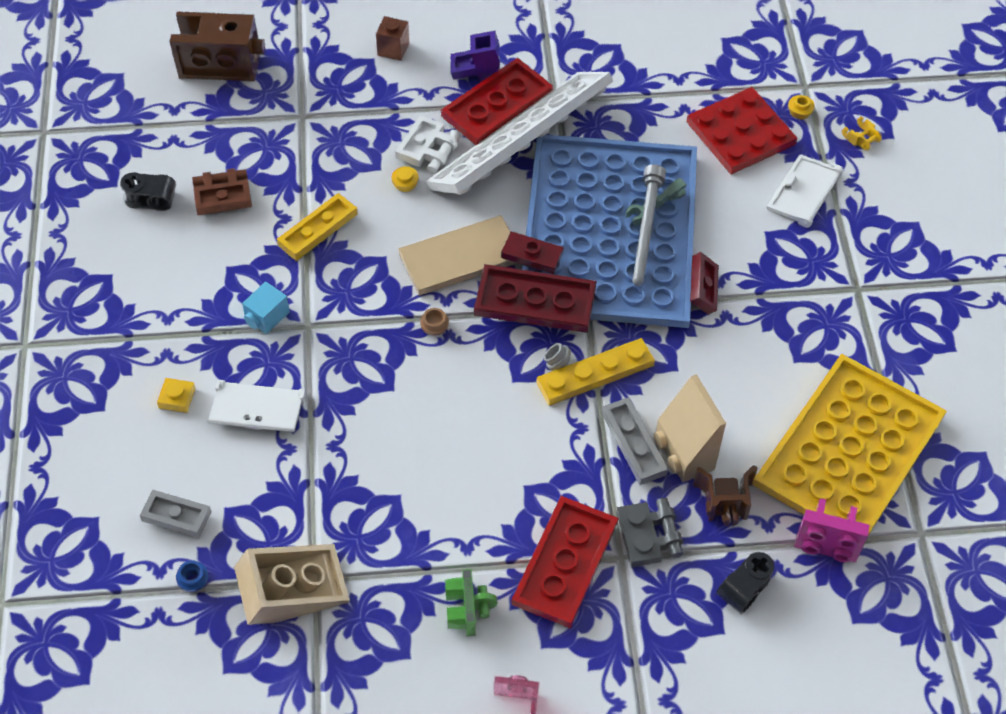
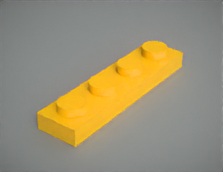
(595, 371)

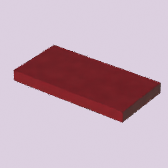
(535, 298)

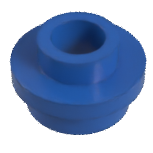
(191, 568)

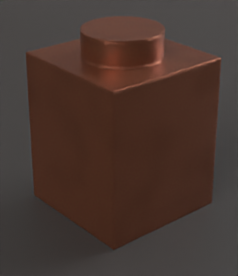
(392, 38)

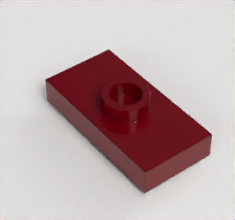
(532, 252)

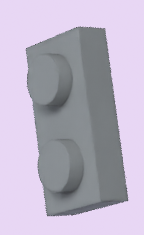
(175, 513)

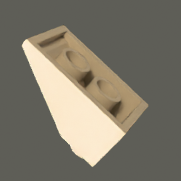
(690, 430)
(289, 582)

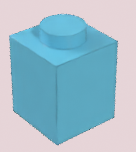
(265, 308)

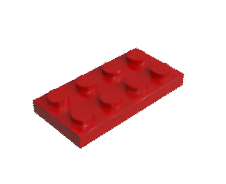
(496, 101)
(565, 562)

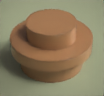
(434, 321)

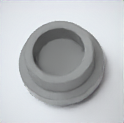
(557, 356)

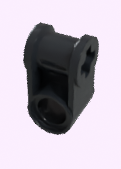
(150, 192)
(744, 584)

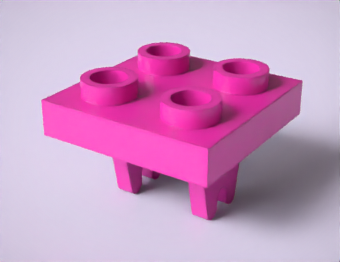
(831, 534)

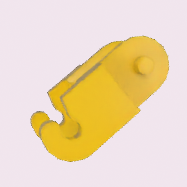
(857, 138)

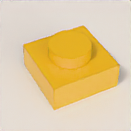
(176, 395)

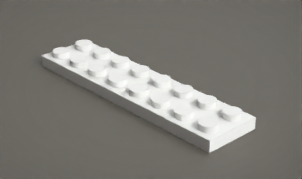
(519, 132)

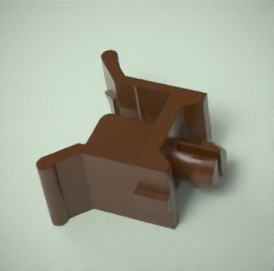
(726, 498)

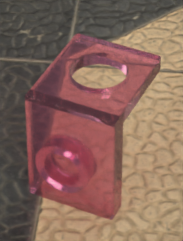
(517, 687)

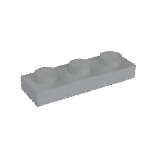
(634, 441)

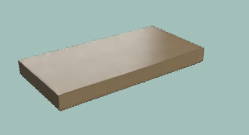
(455, 255)

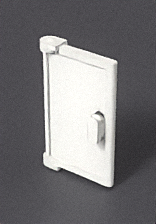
(809, 186)
(273, 406)

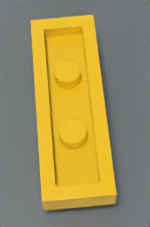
(317, 226)

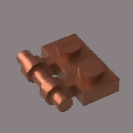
(221, 191)

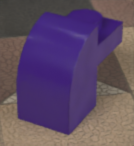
(480, 60)

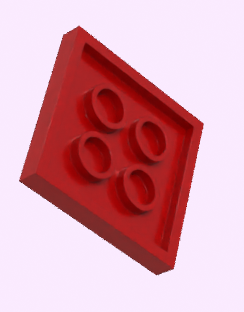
(741, 130)

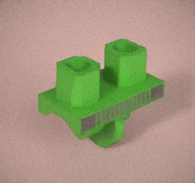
(462, 588)

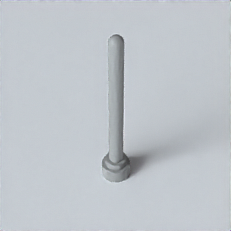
(653, 177)

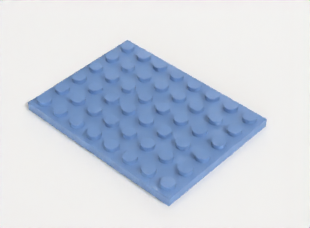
(582, 204)

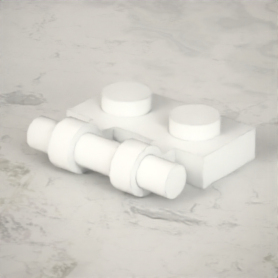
(421, 139)

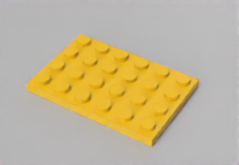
(850, 444)

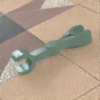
(674, 191)

